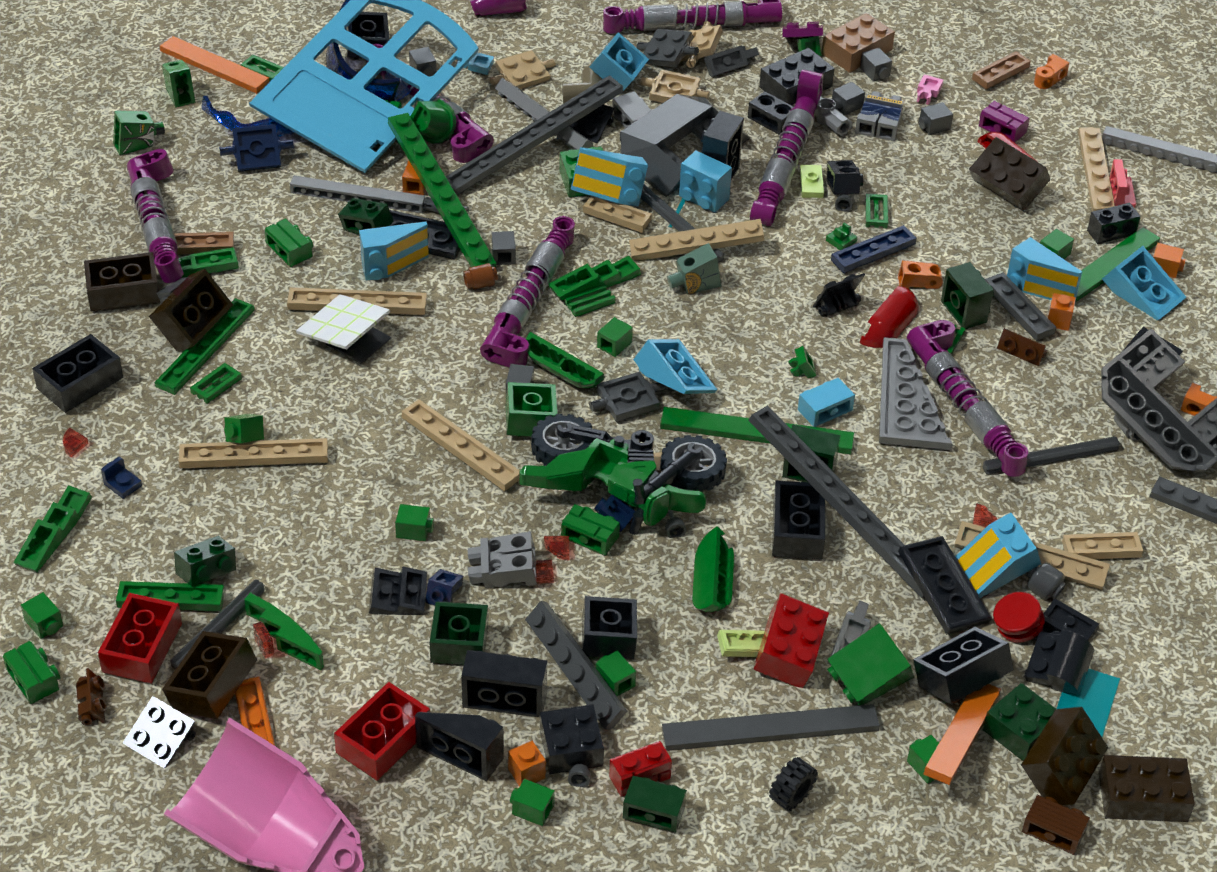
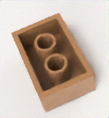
(850, 40)

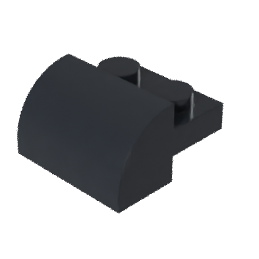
(1060, 661)

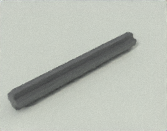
(223, 619)

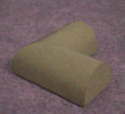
(588, 78)

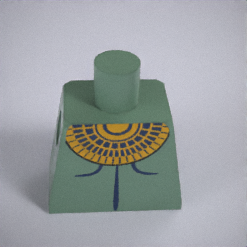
(697, 271)

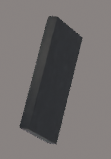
(440, 239)
(944, 585)

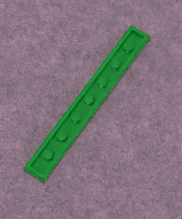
(732, 427)

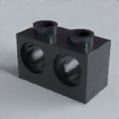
(769, 112)
(844, 177)
(1113, 223)

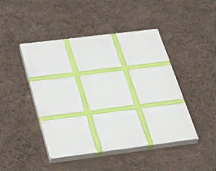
(343, 321)

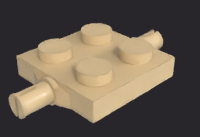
(706, 40)
(523, 70)
(671, 83)

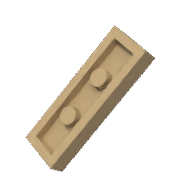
(618, 213)
(1104, 545)

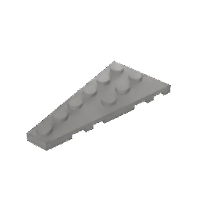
(906, 403)

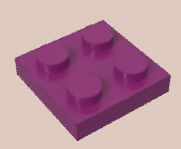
(794, 30)

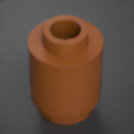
(480, 276)

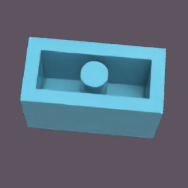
(826, 402)

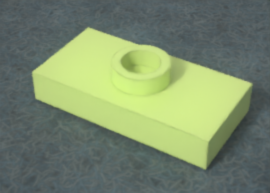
(811, 181)
(740, 642)

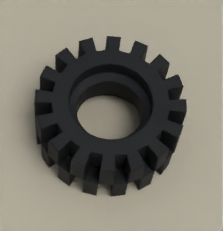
(793, 783)

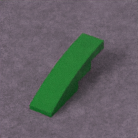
(588, 278)
(54, 528)
(288, 634)

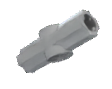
(829, 115)

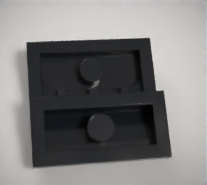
(398, 592)
(1062, 617)

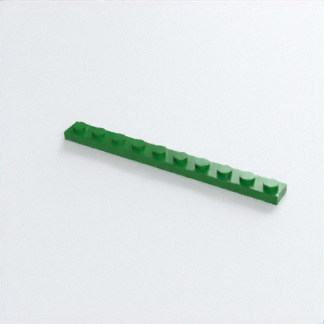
(440, 191)

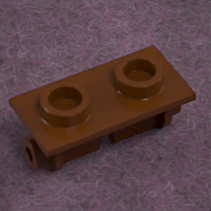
(1022, 347)
(91, 690)

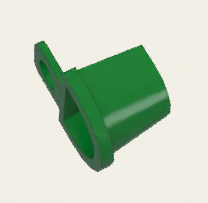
(434, 120)

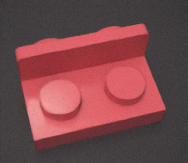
(1121, 184)

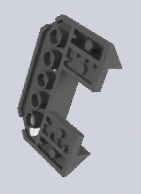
(661, 129)
(1130, 392)

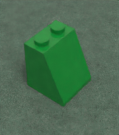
(870, 666)

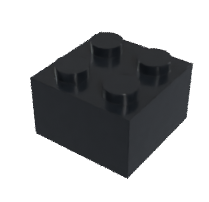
(371, 28)
(609, 626)
(571, 738)

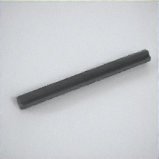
(670, 215)
(1059, 453)

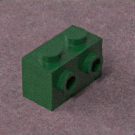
(364, 215)
(205, 561)
(654, 803)

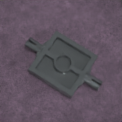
(668, 47)
(627, 396)

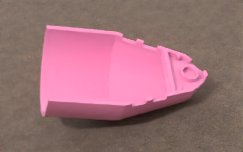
(266, 810)

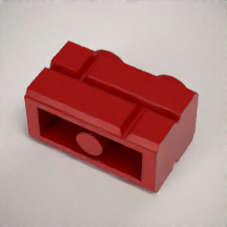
(646, 762)

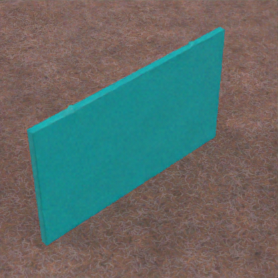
(1095, 697)

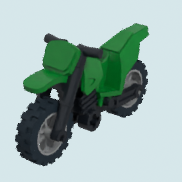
(625, 467)

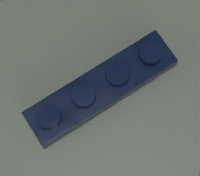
(873, 249)

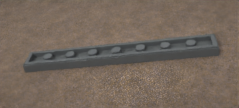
(770, 727)

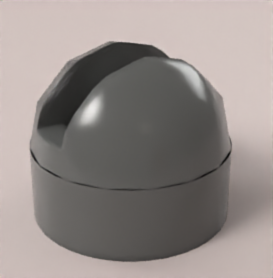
(844, 201)
(579, 772)

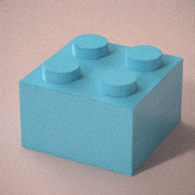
(620, 61)
(705, 181)

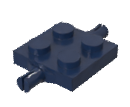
(256, 147)

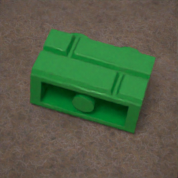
(288, 242)
(590, 529)
(31, 672)

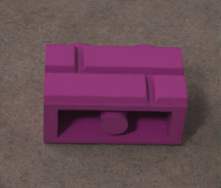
(1004, 120)

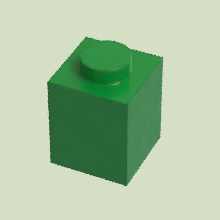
(1058, 243)
(614, 337)
(244, 428)
(413, 522)
(42, 615)
(617, 673)
(920, 754)
(532, 802)

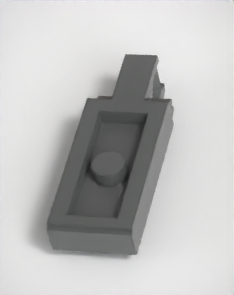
(729, 60)
(852, 626)

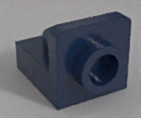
(119, 479)
(615, 508)
(442, 586)

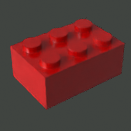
(140, 638)
(791, 641)
(379, 731)

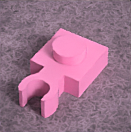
(929, 87)

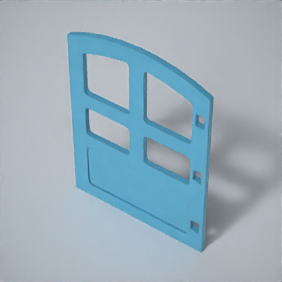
(340, 111)

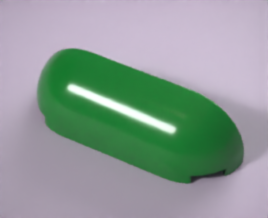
(562, 363)
(713, 573)

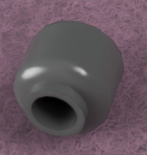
(1046, 581)

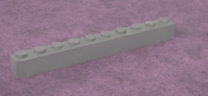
(533, 108)
(1160, 149)
(346, 192)

